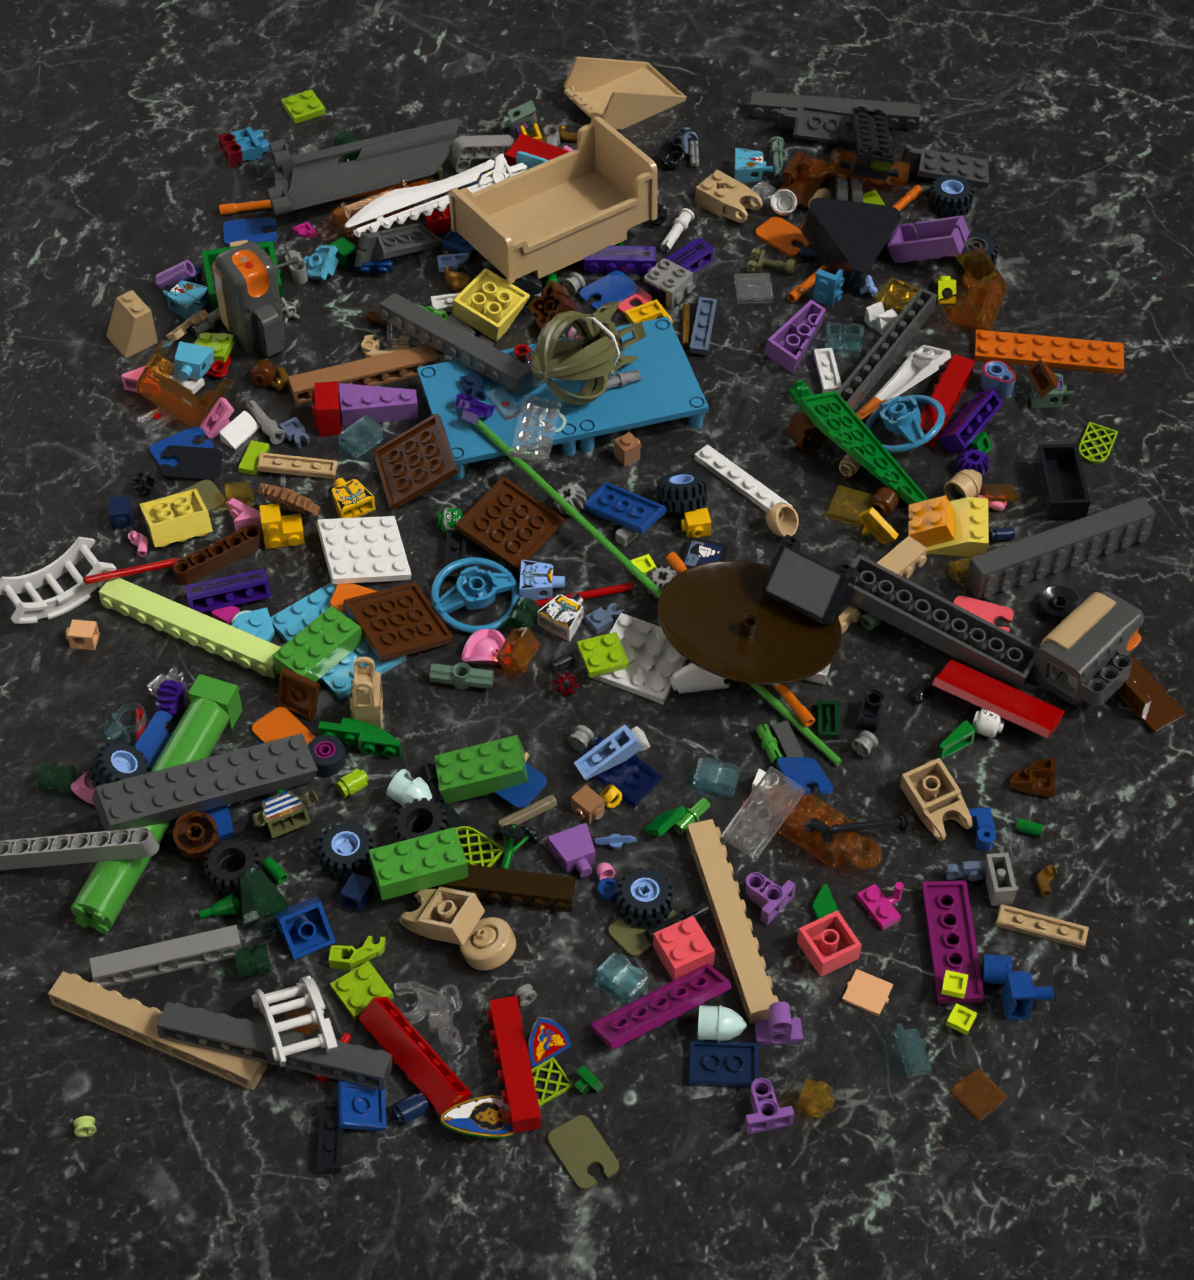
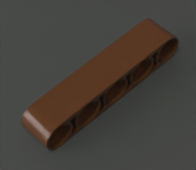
(217, 555)

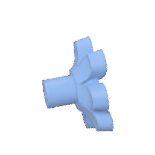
(869, 287)

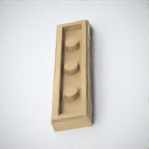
(297, 465)
(1042, 926)

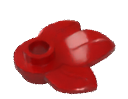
(219, 368)

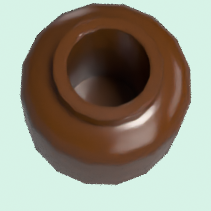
(263, 371)
(884, 501)

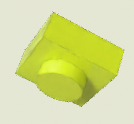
(644, 563)
(954, 984)
(961, 1019)

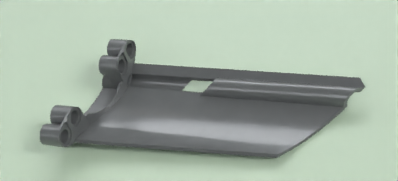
(382, 162)

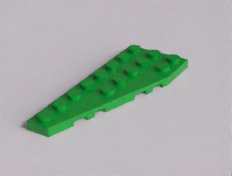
(846, 429)

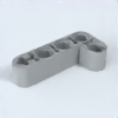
(477, 147)

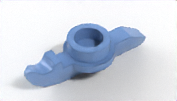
(615, 841)

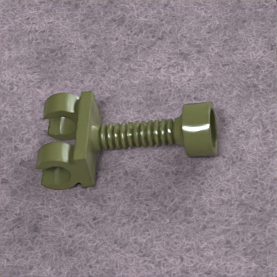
(759, 256)

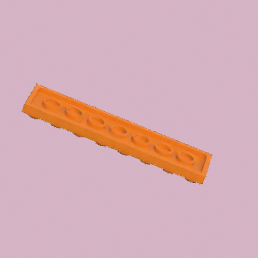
(1053, 351)

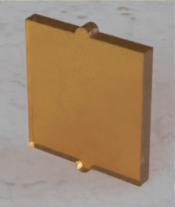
(999, 492)
(979, 1094)

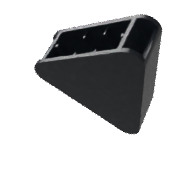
(849, 236)

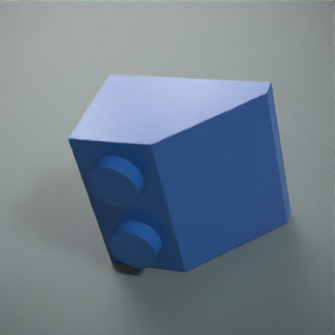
(304, 927)

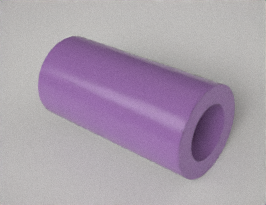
(175, 274)

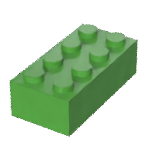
(319, 645)
(481, 769)
(418, 863)

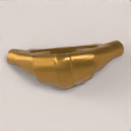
(456, 280)

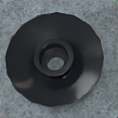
(1059, 601)

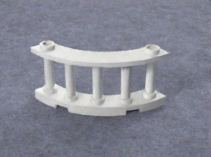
(64, 601)
(311, 998)

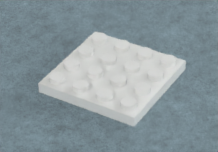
(363, 550)
(649, 657)

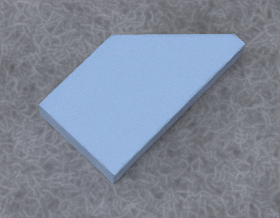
(454, 261)

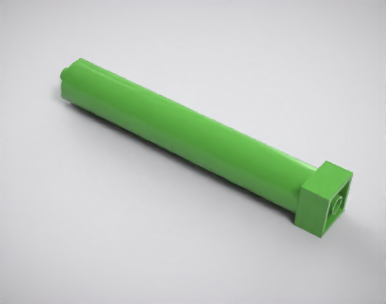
(211, 710)

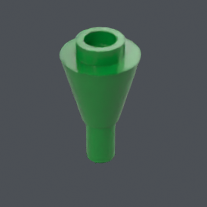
(227, 906)

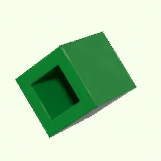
(346, 252)

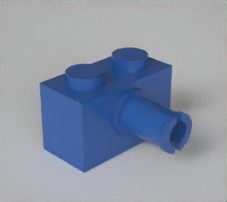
(1020, 995)

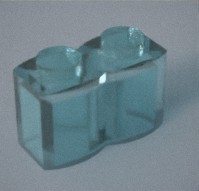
(844, 337)
(716, 777)
(622, 977)

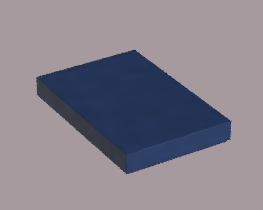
(723, 1063)

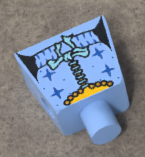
(538, 580)

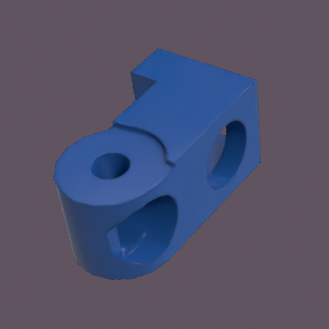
(983, 827)

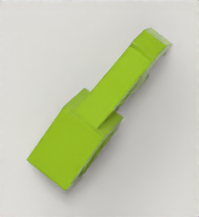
(358, 956)

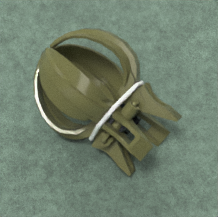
(593, 362)

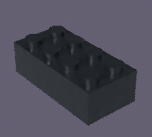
(1062, 481)

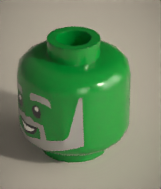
(448, 518)

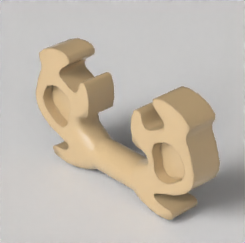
(192, 320)
(371, 347)

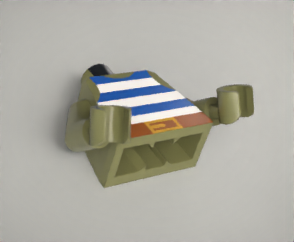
(284, 812)

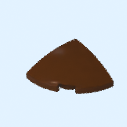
(1037, 778)

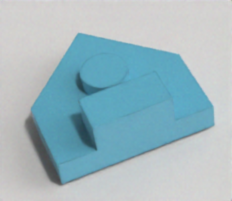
(322, 262)
(256, 623)

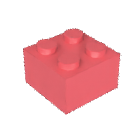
(829, 943)
(683, 947)

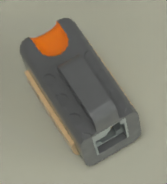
(250, 298)
(1090, 650)

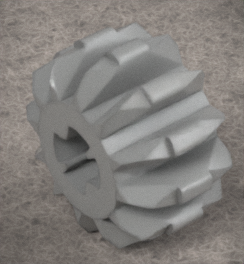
(573, 495)
(661, 577)

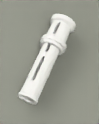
(679, 225)

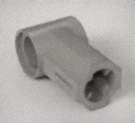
(551, 134)
(299, 270)

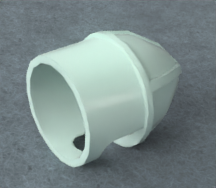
(406, 789)
(719, 1023)

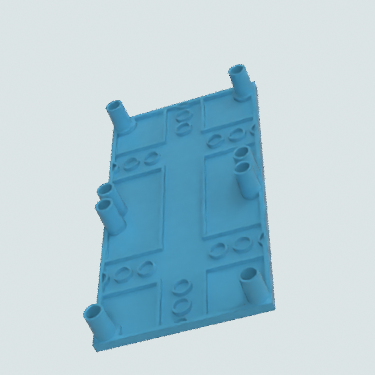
(664, 394)

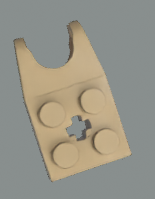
(726, 197)
(366, 693)
(935, 797)
(444, 915)

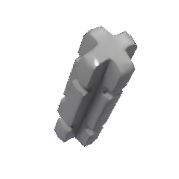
(693, 153)

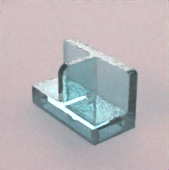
(912, 1051)

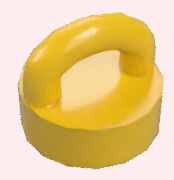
(609, 794)

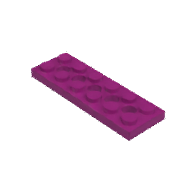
(962, 931)
(660, 1006)

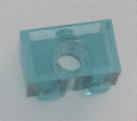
(360, 437)

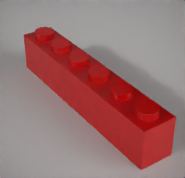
(947, 392)
(413, 1054)
(515, 1065)

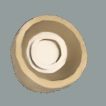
(782, 519)

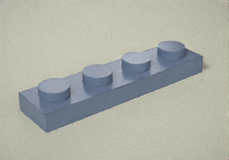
(703, 326)

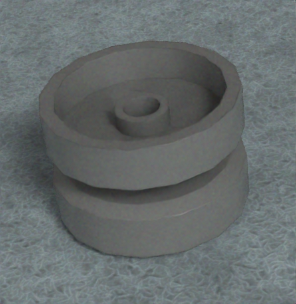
(855, 193)

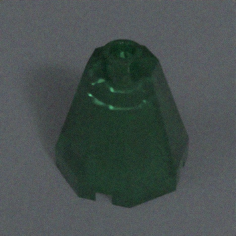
(259, 896)

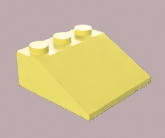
(489, 304)
(176, 518)
(969, 529)

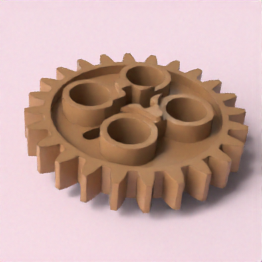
(288, 499)

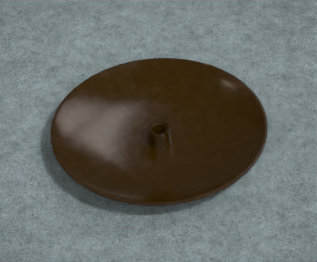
(737, 632)

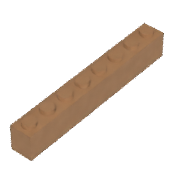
(367, 371)

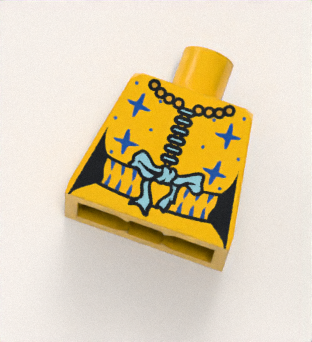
(352, 499)

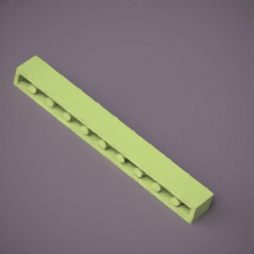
(190, 625)

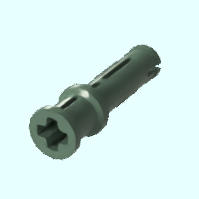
(777, 153)

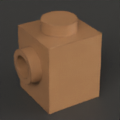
(627, 449)
(587, 805)

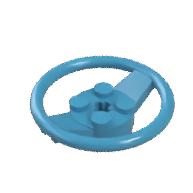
(903, 417)
(465, 594)

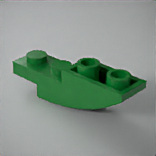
(368, 737)

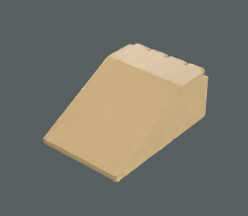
(619, 90)

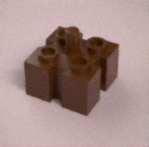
(552, 302)

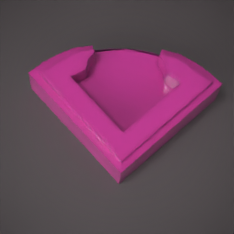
(304, 230)
(225, 614)

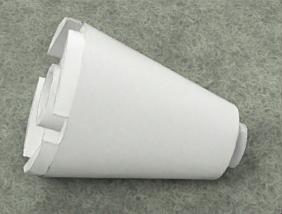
(695, 679)

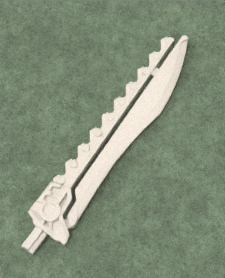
(405, 197)

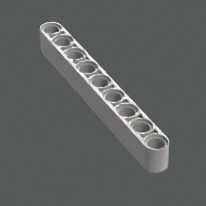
(77, 848)

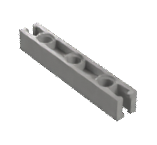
(165, 956)

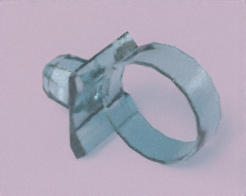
(113, 732)

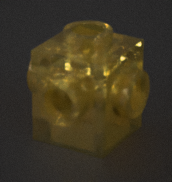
(816, 1098)

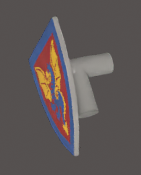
(546, 1041)

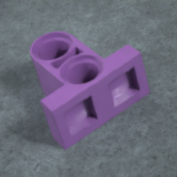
(765, 890)
(778, 1027)
(766, 1103)

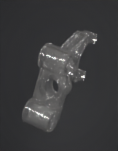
(440, 1007)

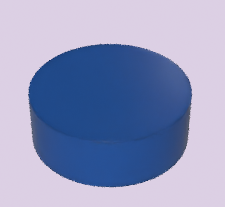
(607, 889)

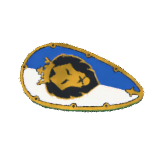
(479, 1118)

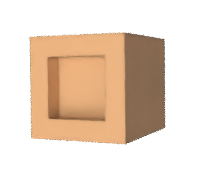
(83, 634)

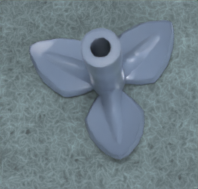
(685, 135)

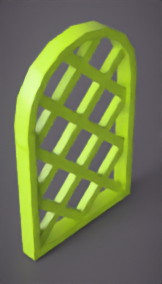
(1099, 428)
(501, 849)
(537, 1069)

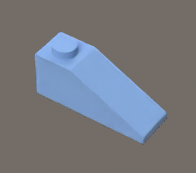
(609, 753)

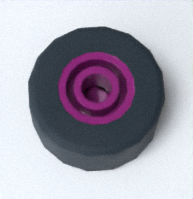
(327, 754)

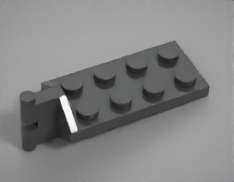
(816, 122)
(935, 164)
(395, 242)

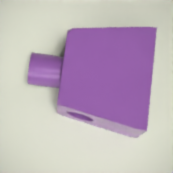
(573, 849)

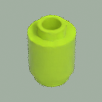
(352, 782)

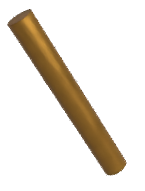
(686, 325)

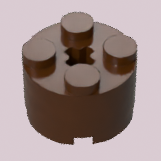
(805, 434)
(202, 825)

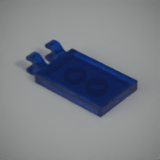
(631, 777)

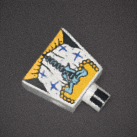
(562, 616)

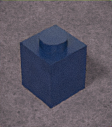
(120, 511)
(357, 892)

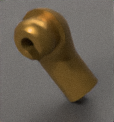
(566, 136)
(283, 379)
(1044, 878)

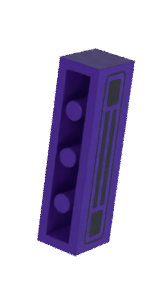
(691, 257)
(621, 258)
(971, 421)
(228, 591)

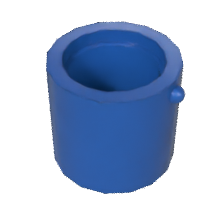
(996, 968)

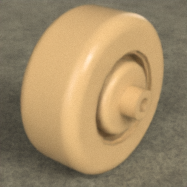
(489, 944)

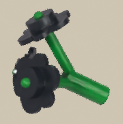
(510, 831)

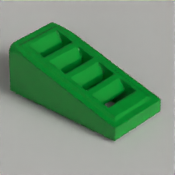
(957, 740)

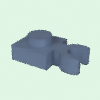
(295, 431)
(602, 619)
(968, 871)

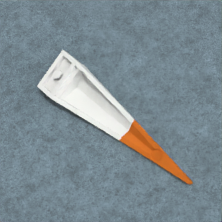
(915, 368)

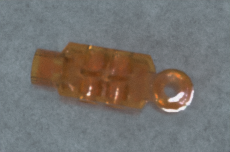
(817, 168)
(845, 844)

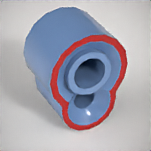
(998, 376)

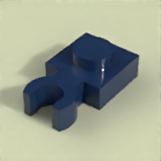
(473, 385)

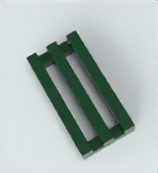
(828, 733)

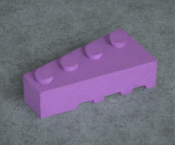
(794, 337)
(377, 402)

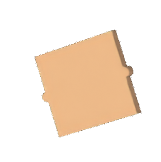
(867, 992)

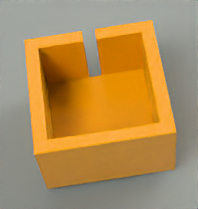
(932, 521)

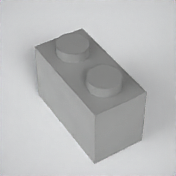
(1000, 879)

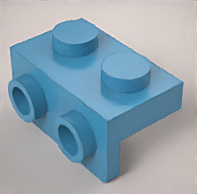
(828, 287)

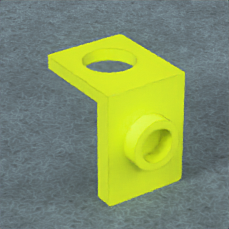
(945, 282)

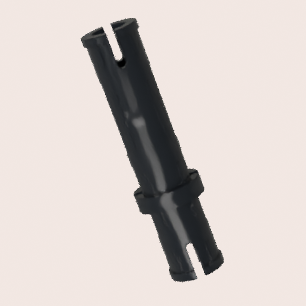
(699, 911)

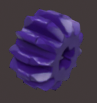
(973, 460)
(170, 697)

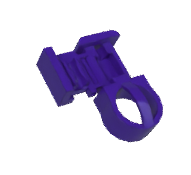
(472, 408)

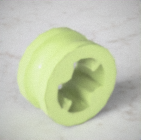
(84, 1126)

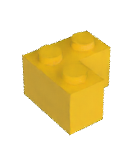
(280, 530)

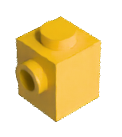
(696, 523)

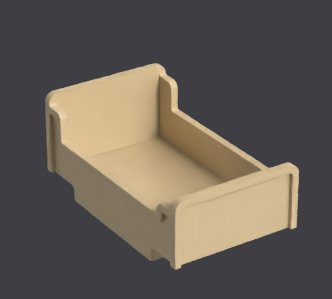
(561, 206)

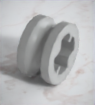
(525, 995)

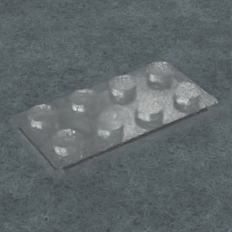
(535, 429)
(763, 813)

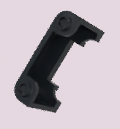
(808, 584)

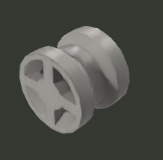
(574, 283)
(580, 738)
(864, 743)

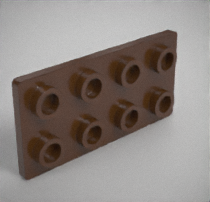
(798, 182)
(1149, 699)

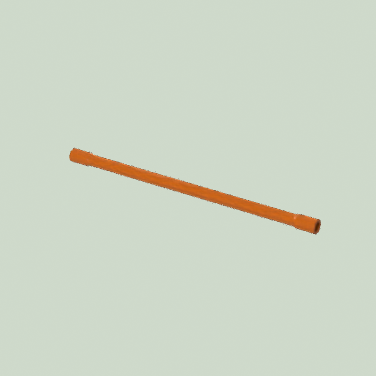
(233, 208)
(800, 290)
(799, 709)

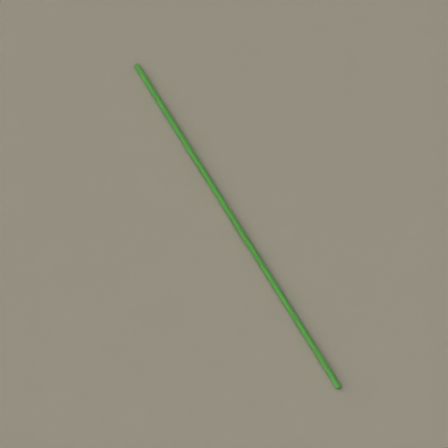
(646, 581)

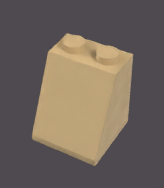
(131, 325)

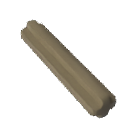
(529, 812)

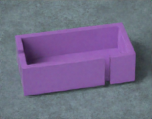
(937, 239)

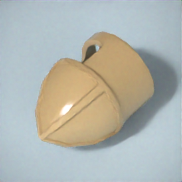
(966, 482)

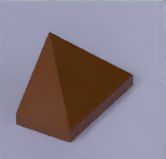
(1042, 378)

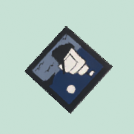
(703, 551)

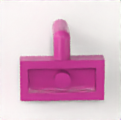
(879, 906)

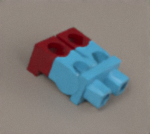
(242, 145)

